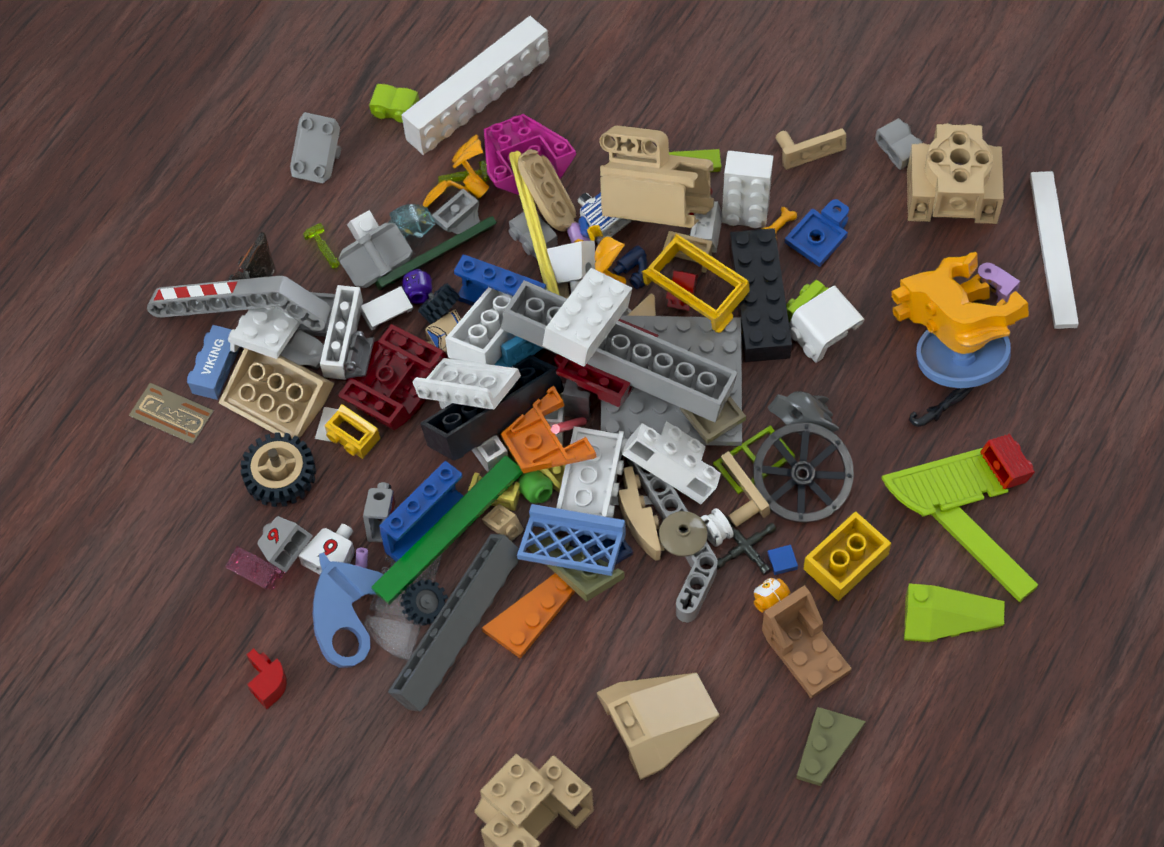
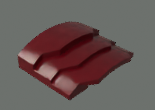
(388, 385)
(607, 386)

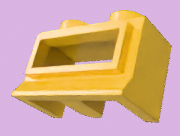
(351, 444)

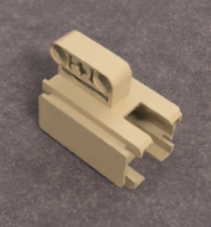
(649, 182)

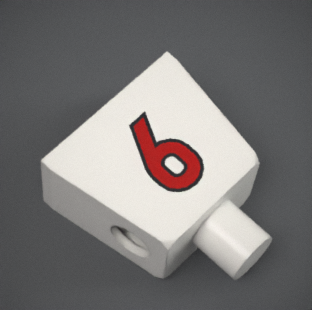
(334, 545)

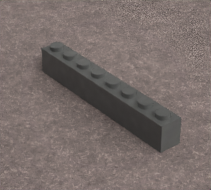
(455, 623)

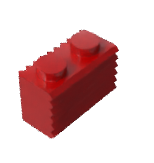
(1007, 461)

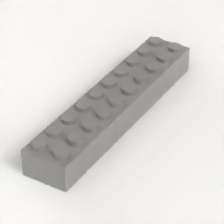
(632, 356)

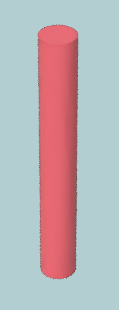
(568, 425)

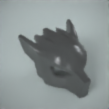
(805, 408)

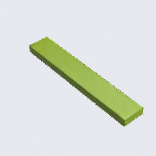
(986, 552)

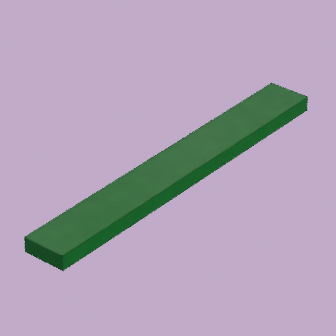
(447, 530)

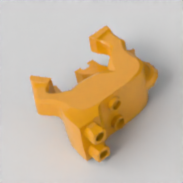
(948, 307)

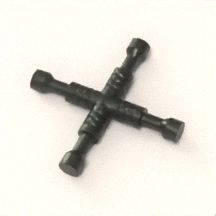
(746, 545)

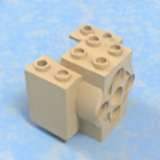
(955, 189)
(526, 800)

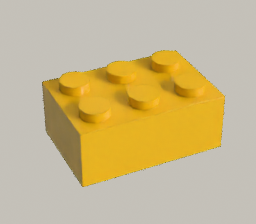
(847, 556)

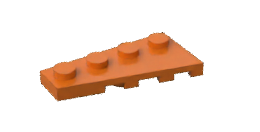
(528, 617)

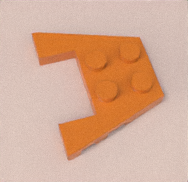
(536, 445)

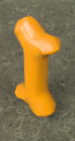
(786, 216)

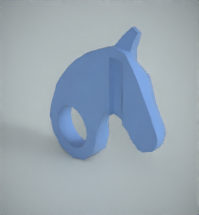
(332, 607)

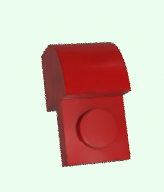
(688, 282)
(271, 680)

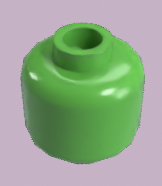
(535, 487)

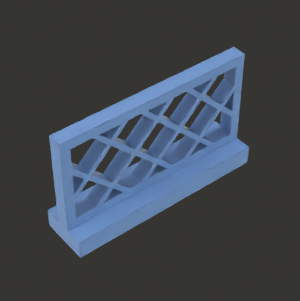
(576, 525)

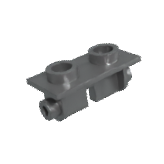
(359, 356)

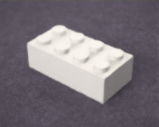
(746, 189)
(587, 317)
(479, 332)

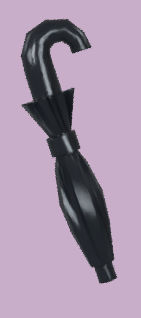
(935, 412)

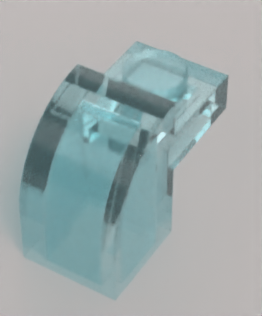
(412, 220)

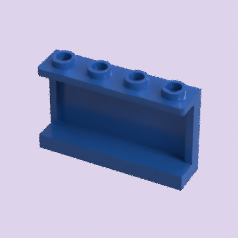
(480, 275)
(420, 511)

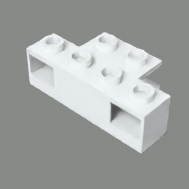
(674, 459)

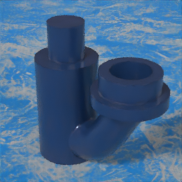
(626, 263)

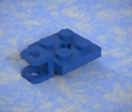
(827, 225)

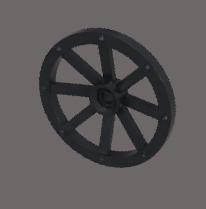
(808, 468)

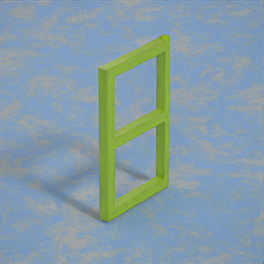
(744, 447)

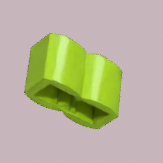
(392, 101)

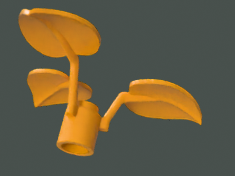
(472, 182)
(605, 255)

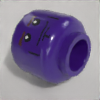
(417, 286)

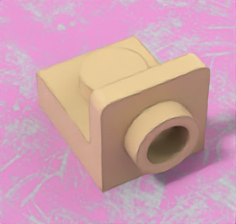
(503, 522)

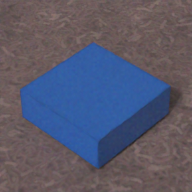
(782, 560)

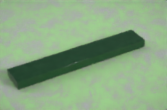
(436, 252)

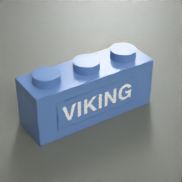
(212, 364)

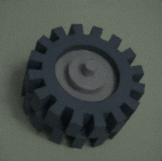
(439, 303)
(423, 602)

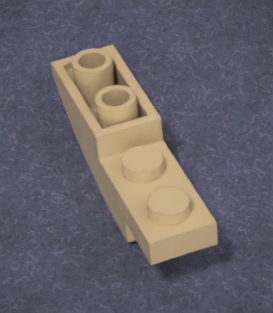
(639, 519)

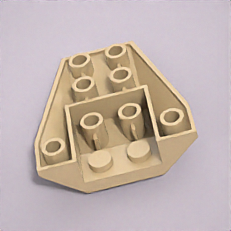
(658, 717)

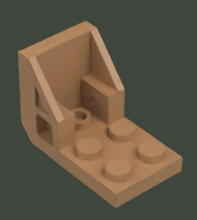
(797, 637)

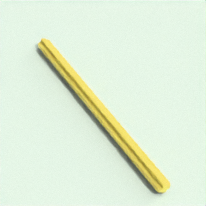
(534, 227)

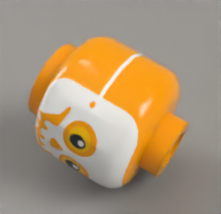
(770, 593)

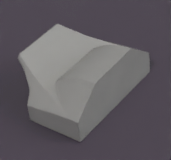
(458, 213)
(303, 350)

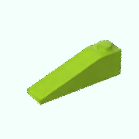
(944, 612)

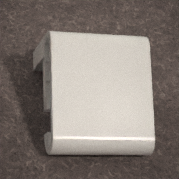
(823, 322)

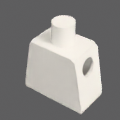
(572, 261)

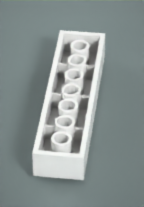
(476, 85)

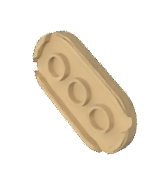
(547, 190)

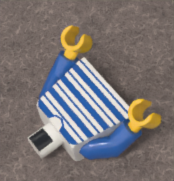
(592, 222)

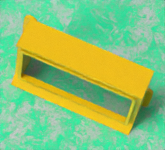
(723, 315)

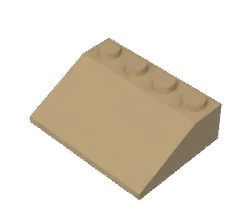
(275, 393)

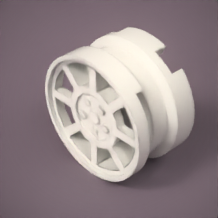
(717, 527)

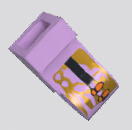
(999, 281)

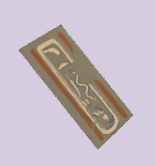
(171, 413)

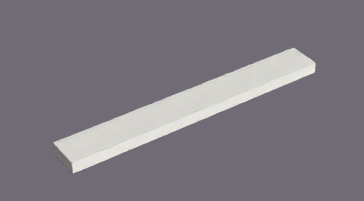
(1053, 250)

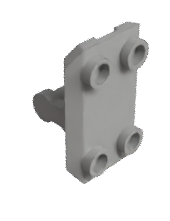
(315, 148)
(375, 255)

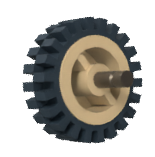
(278, 469)

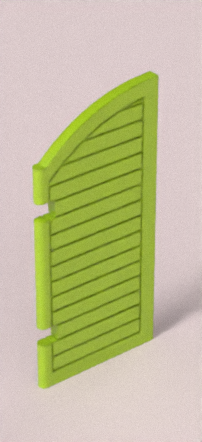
(944, 483)

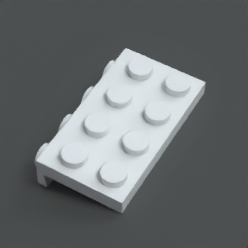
(263, 331)
(467, 383)
(592, 483)

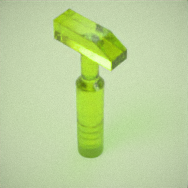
(458, 176)
(313, 232)

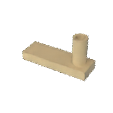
(811, 149)
(756, 503)

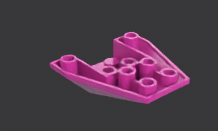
(520, 135)

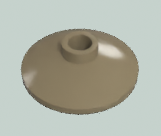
(683, 543)

